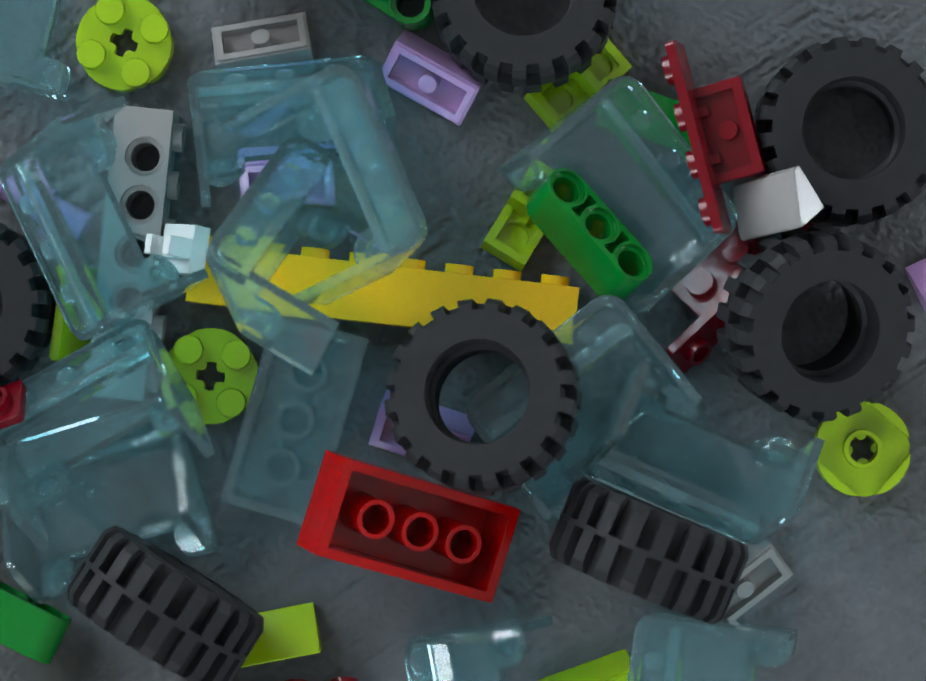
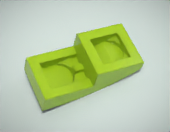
(555, 103)
(513, 233)

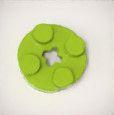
(135, 68)
(232, 358)
(864, 476)

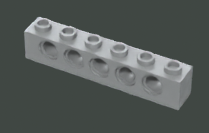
(134, 130)

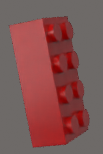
(407, 527)

